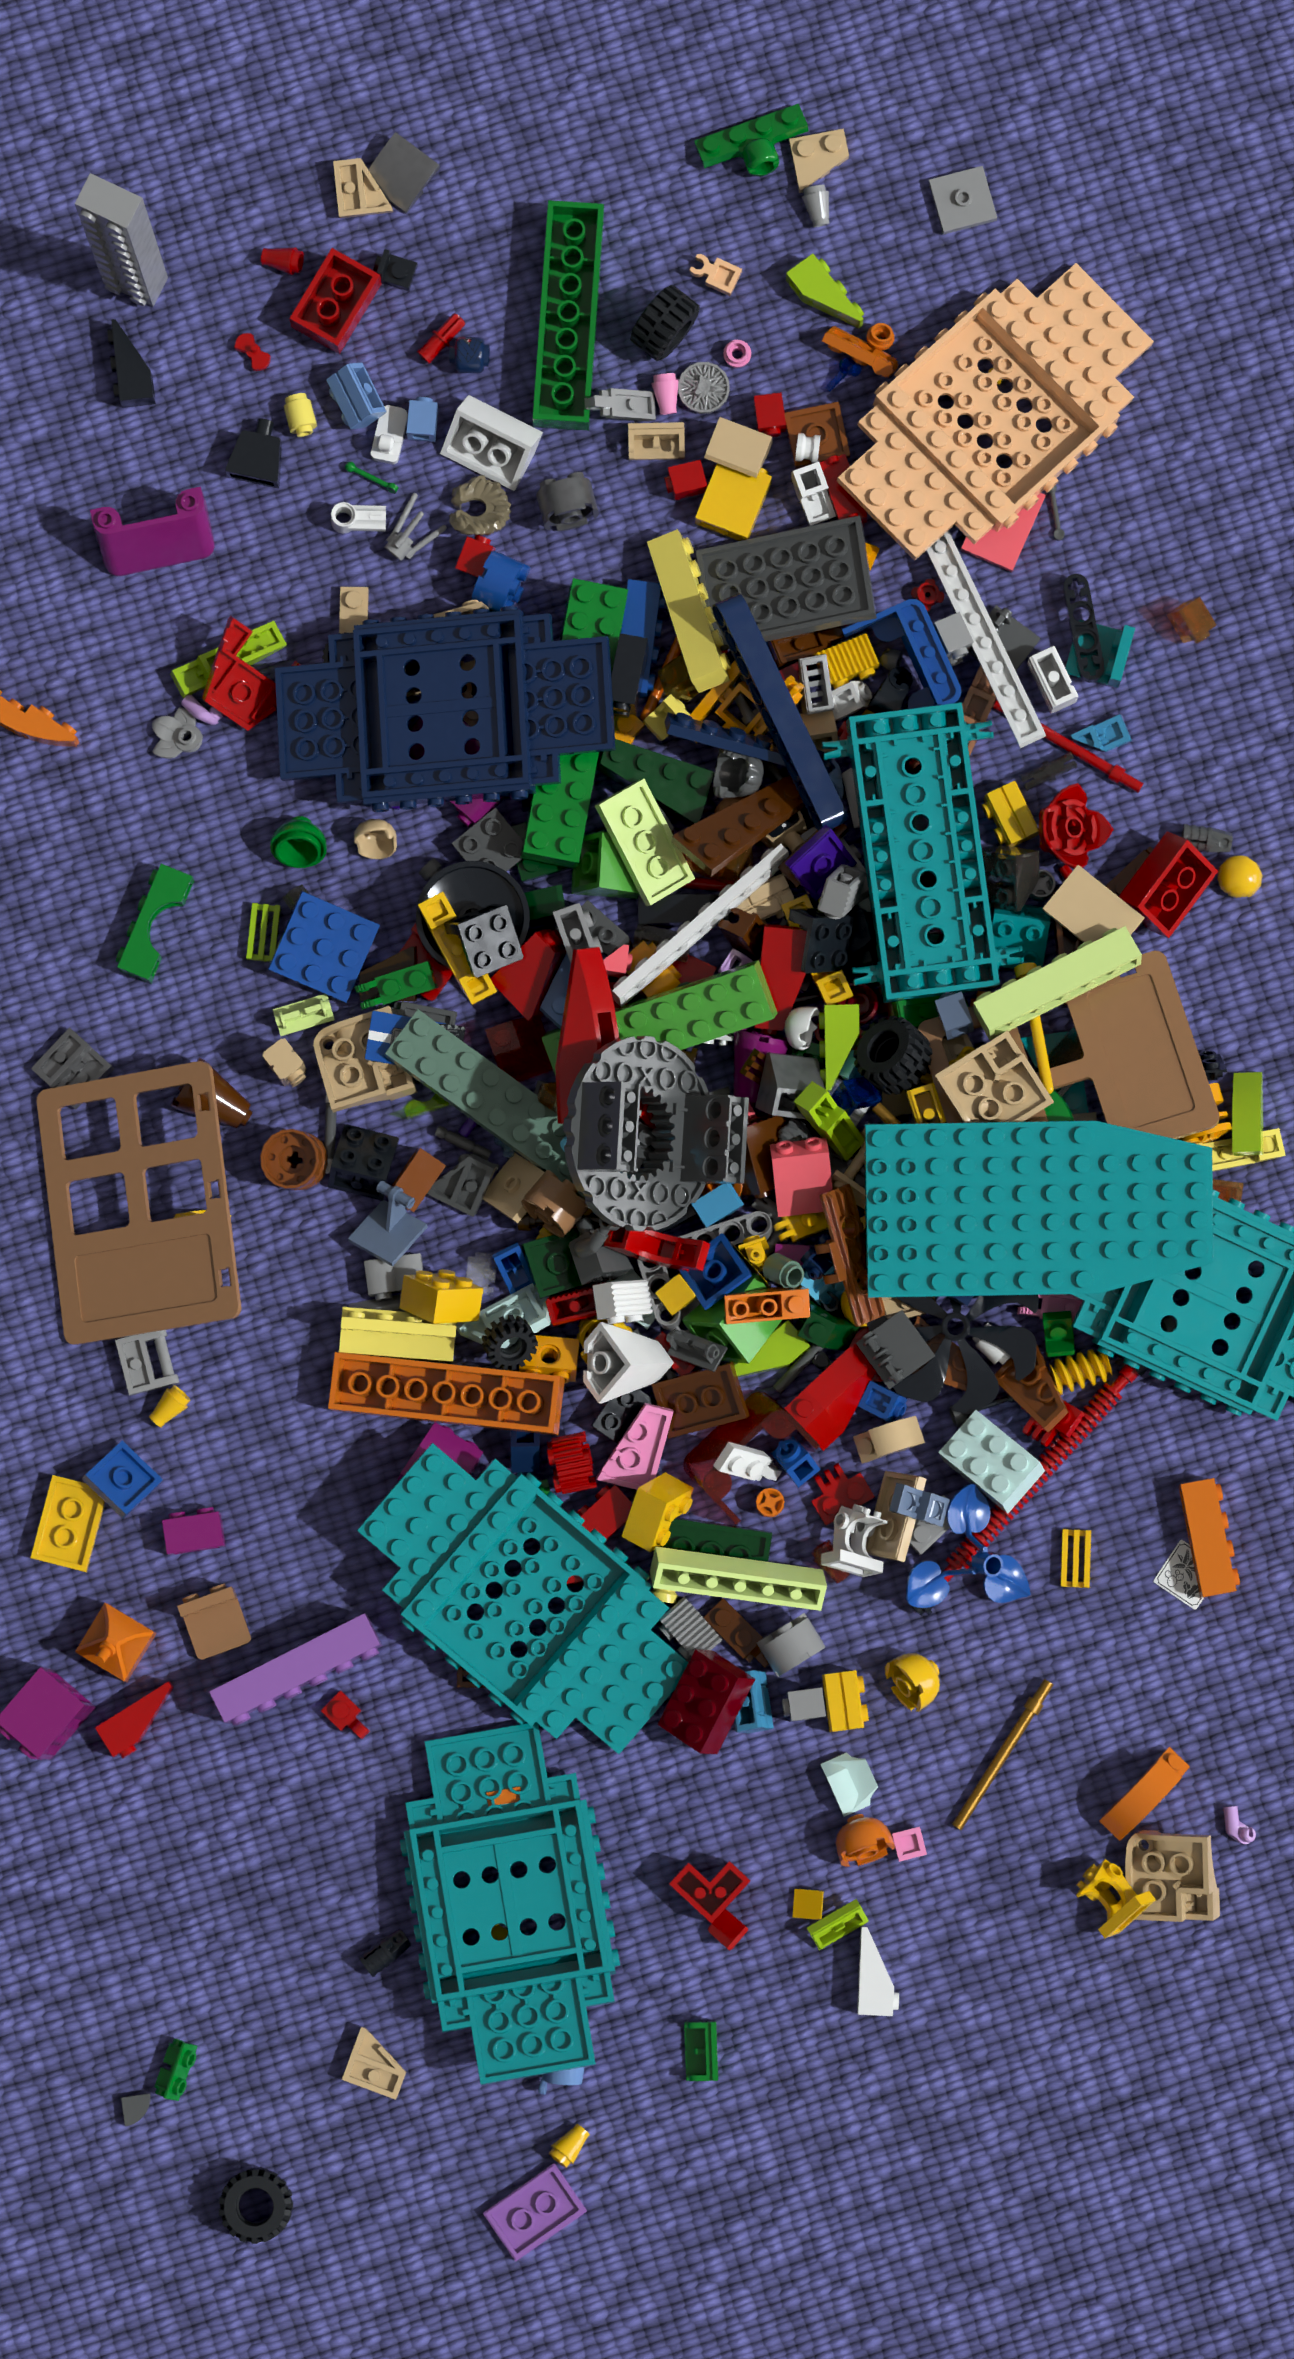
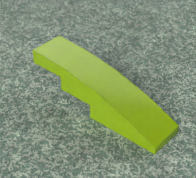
(261, 644)

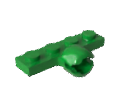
(753, 140)

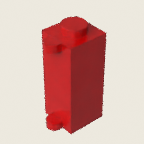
(843, 503)

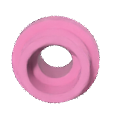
(733, 346)

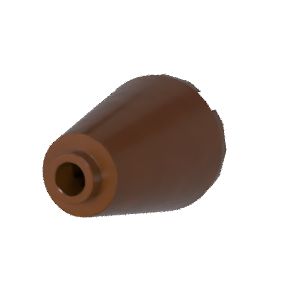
(231, 1105)

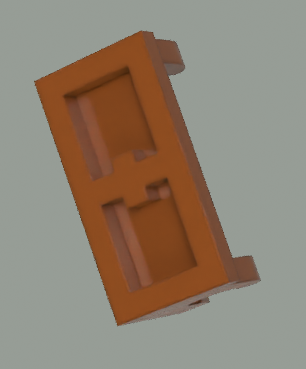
(419, 1175)

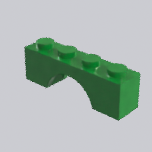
(167, 890)

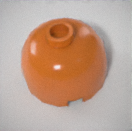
(863, 1840)

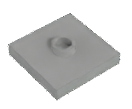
(962, 200)

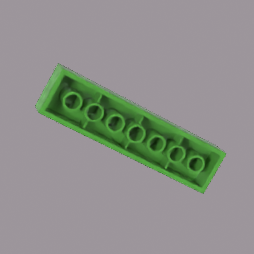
(693, 1011)

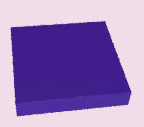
(818, 860)

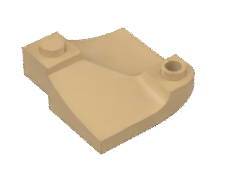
(348, 1075)
(994, 1084)
(1176, 1873)

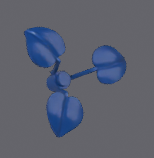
(1003, 1574)

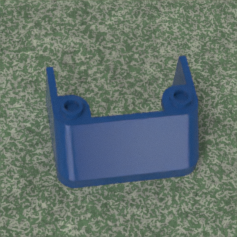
(924, 648)

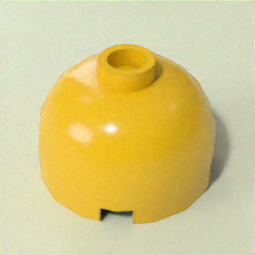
(914, 1679)

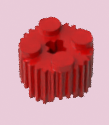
(572, 1463)

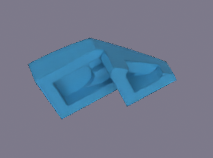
(1105, 735)

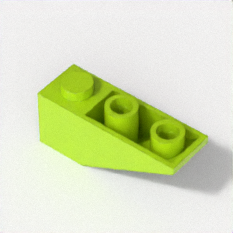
(818, 289)
(841, 1035)
(777, 1352)

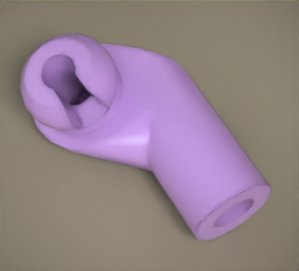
(199, 712)
(1235, 1828)

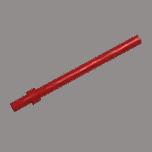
(1115, 773)

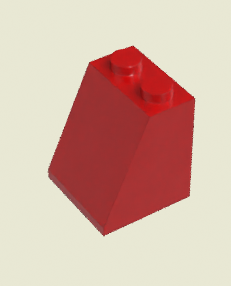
(529, 979)

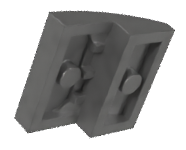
(402, 172)
(71, 1062)

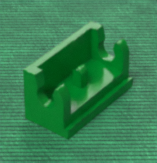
(701, 2051)

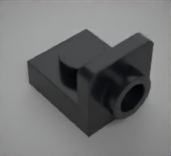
(395, 270)

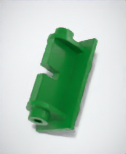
(173, 2082)

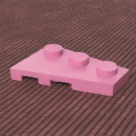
(639, 1450)

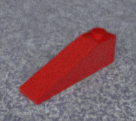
(833, 1396)

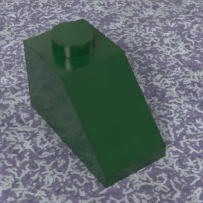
(826, 1328)

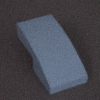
(919, 1505)

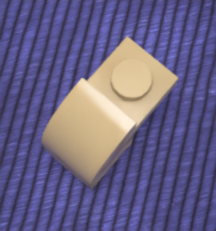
(888, 1439)

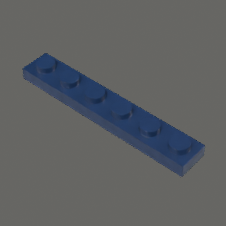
(730, 739)

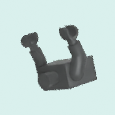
(594, 1260)

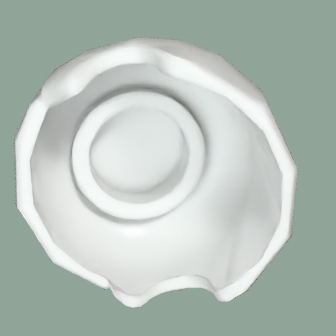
(800, 1027)

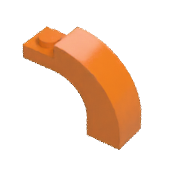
(1145, 1794)

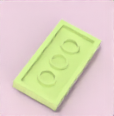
(644, 842)

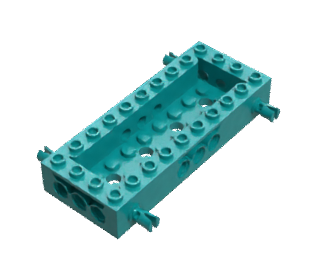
(899, 853)

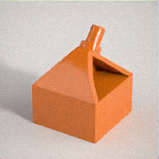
(115, 1642)

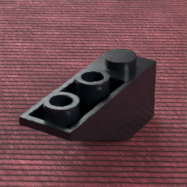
(134, 377)

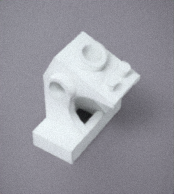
(853, 1558)

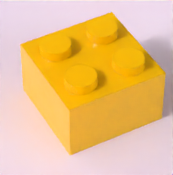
(441, 1297)

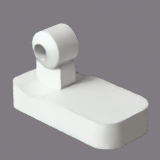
(389, 435)

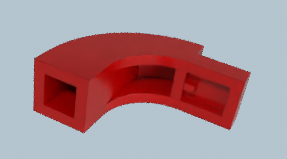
(659, 1248)

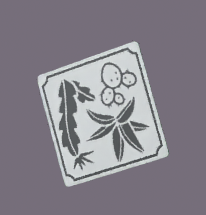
(1179, 1576)

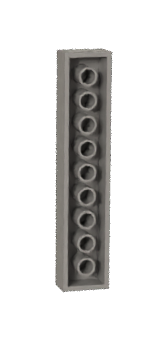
(121, 240)

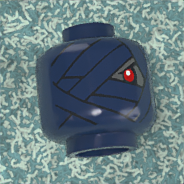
(470, 355)

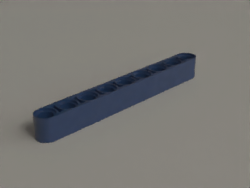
(779, 712)

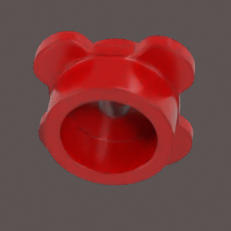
(928, 586)

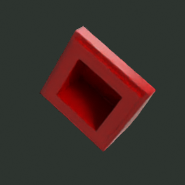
(727, 1929)

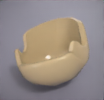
(375, 839)

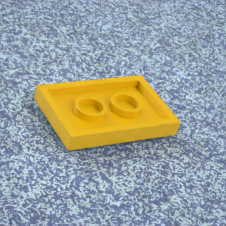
(68, 1524)

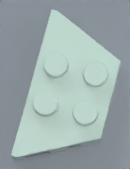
(521, 1303)

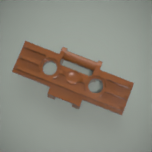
(848, 1253)

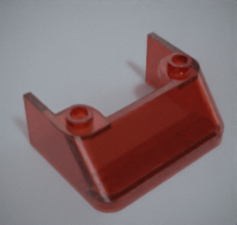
(764, 1414)

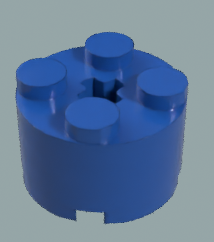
(500, 581)

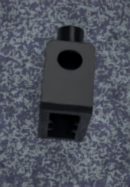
(257, 456)

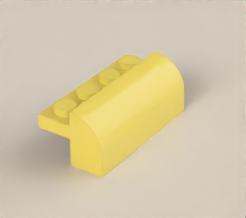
(395, 1335)

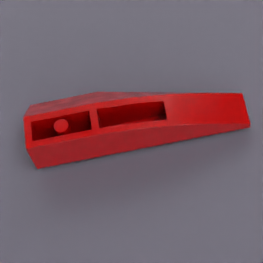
(586, 1023)

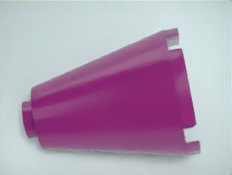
(744, 1043)

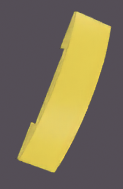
(1224, 1158)

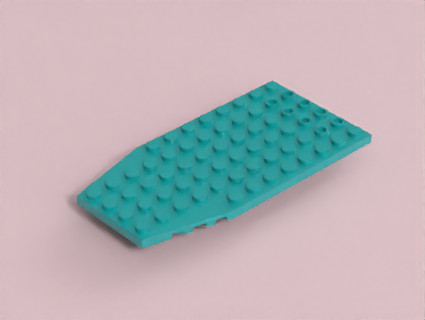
(1031, 1208)

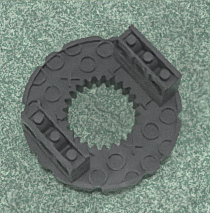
(696, 1134)

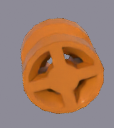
(772, 1499)

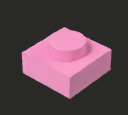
(909, 1844)

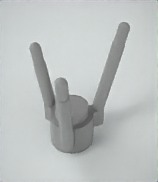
(399, 543)

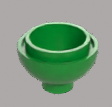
(298, 843)

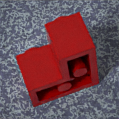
(712, 1896)

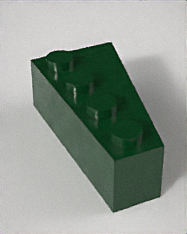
(675, 785)

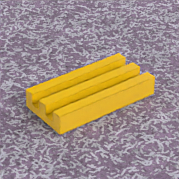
(1064, 1555)

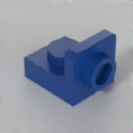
(883, 1402)

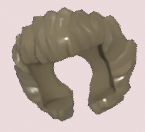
(494, 499)

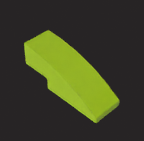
(1247, 1114)
(829, 1120)

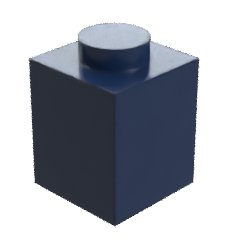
(525, 1452)

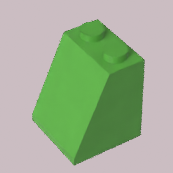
(602, 870)
(741, 1339)

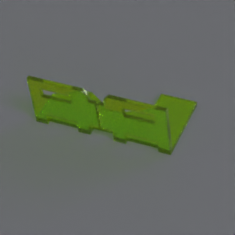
(416, 1108)

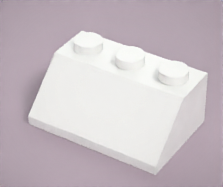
(491, 442)

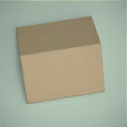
(738, 447)

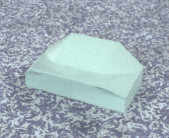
(850, 1782)

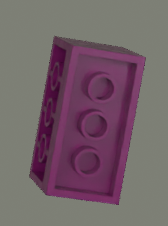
(44, 1714)

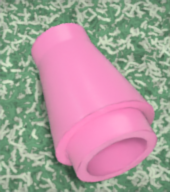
(666, 390)

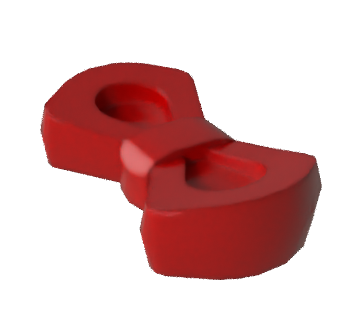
(246, 344)

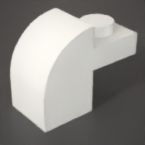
(812, 493)

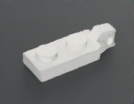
(746, 1463)

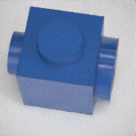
(795, 1461)

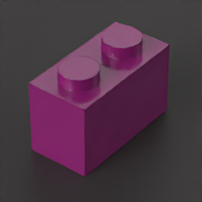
(193, 1532)

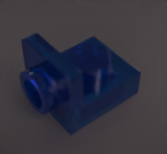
(855, 1094)

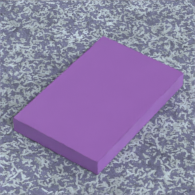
(535, 2212)

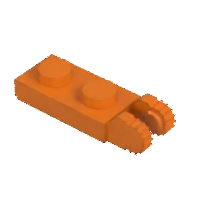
(861, 351)

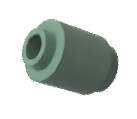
(783, 1271)

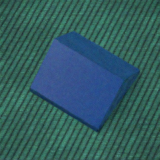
(721, 1273)

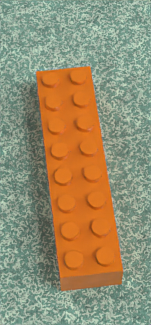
(446, 1393)

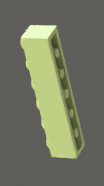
(1057, 982)
(738, 1578)

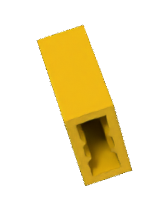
(733, 502)

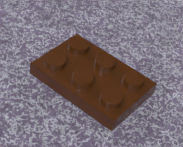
(702, 1399)

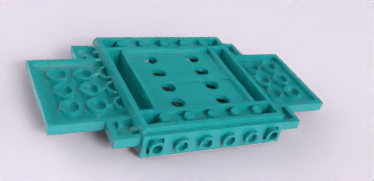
(1260, 1351)
(594, 1655)
(524, 1991)

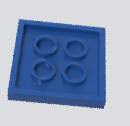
(323, 946)

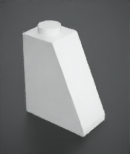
(621, 1362)

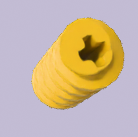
(1080, 1370)

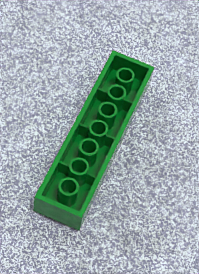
(568, 315)

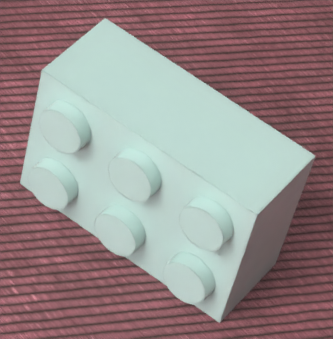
(991, 1461)

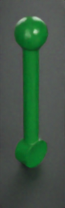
(391, 487)

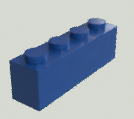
(642, 620)

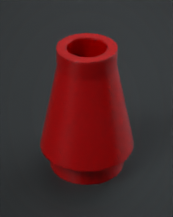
(284, 259)

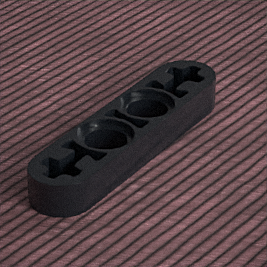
(1087, 627)

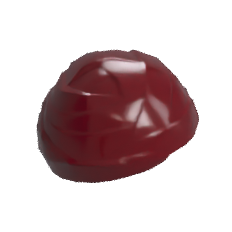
(866, 999)

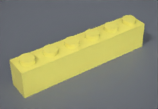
(688, 610)

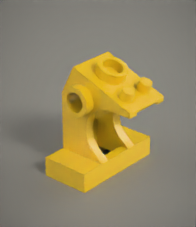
(1120, 1914)

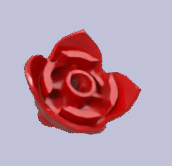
(1070, 828)

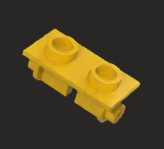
(755, 1248)

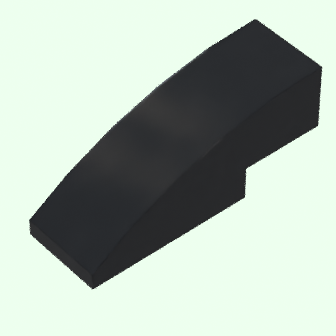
(674, 909)

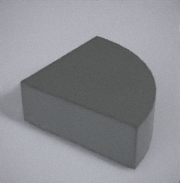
(135, 2107)

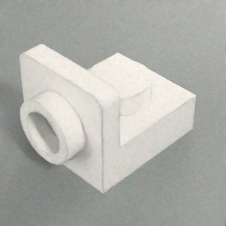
(850, 699)

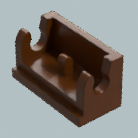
(745, 934)

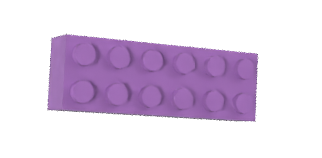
(296, 1669)

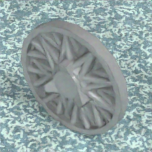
(703, 387)

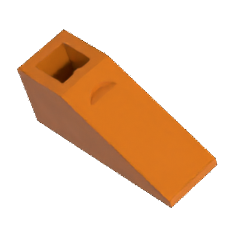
(767, 1305)

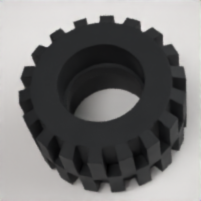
(664, 323)
(898, 1071)
(237, 2223)

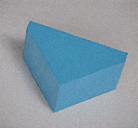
(717, 1205)

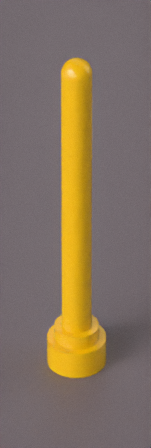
(1038, 1036)

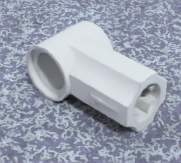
(362, 518)

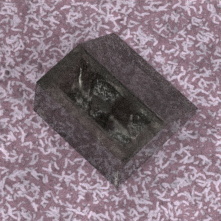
(1010, 875)

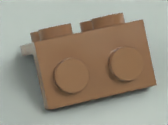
(215, 1621)

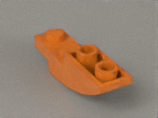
(35, 724)

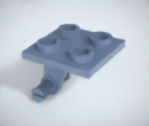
(389, 1228)

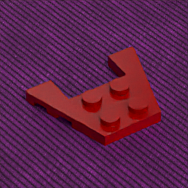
(235, 685)

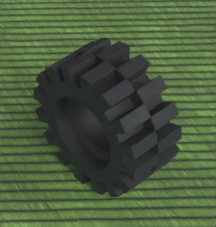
(514, 1354)

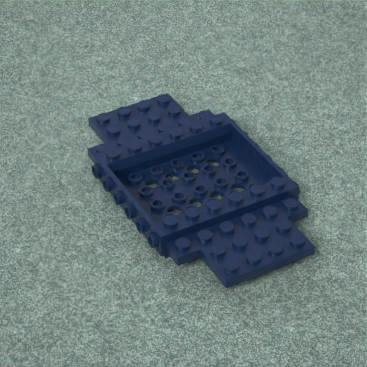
(530, 701)

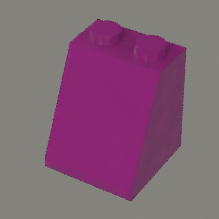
(461, 1451)

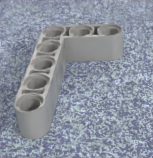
(661, 1273)

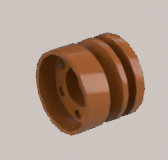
(278, 1156)

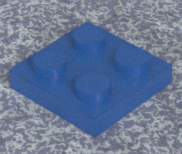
(122, 1479)

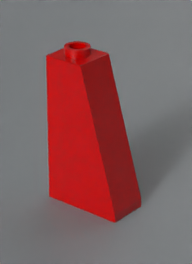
(781, 966)

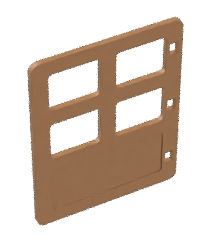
(1133, 1052)
(149, 1271)

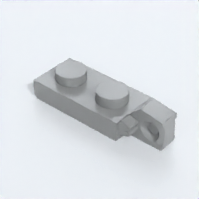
(623, 404)

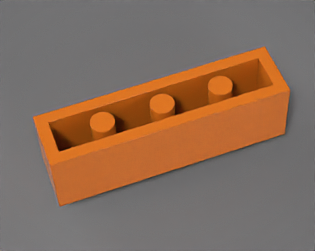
(1207, 1537)

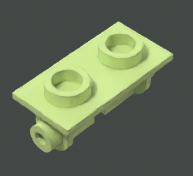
(303, 1014)

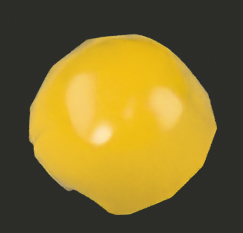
(1239, 876)

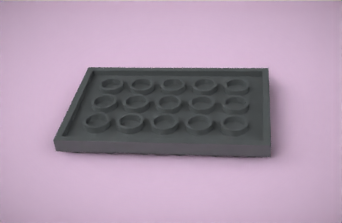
(794, 578)

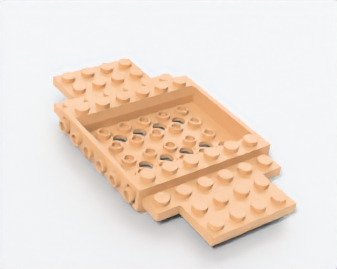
(1055, 353)

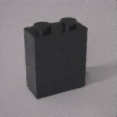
(628, 674)

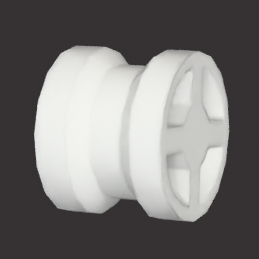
(807, 448)

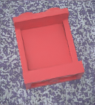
(800, 1175)

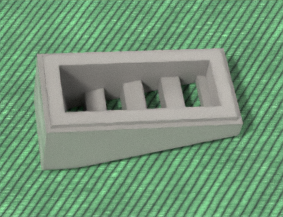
(826, 692)

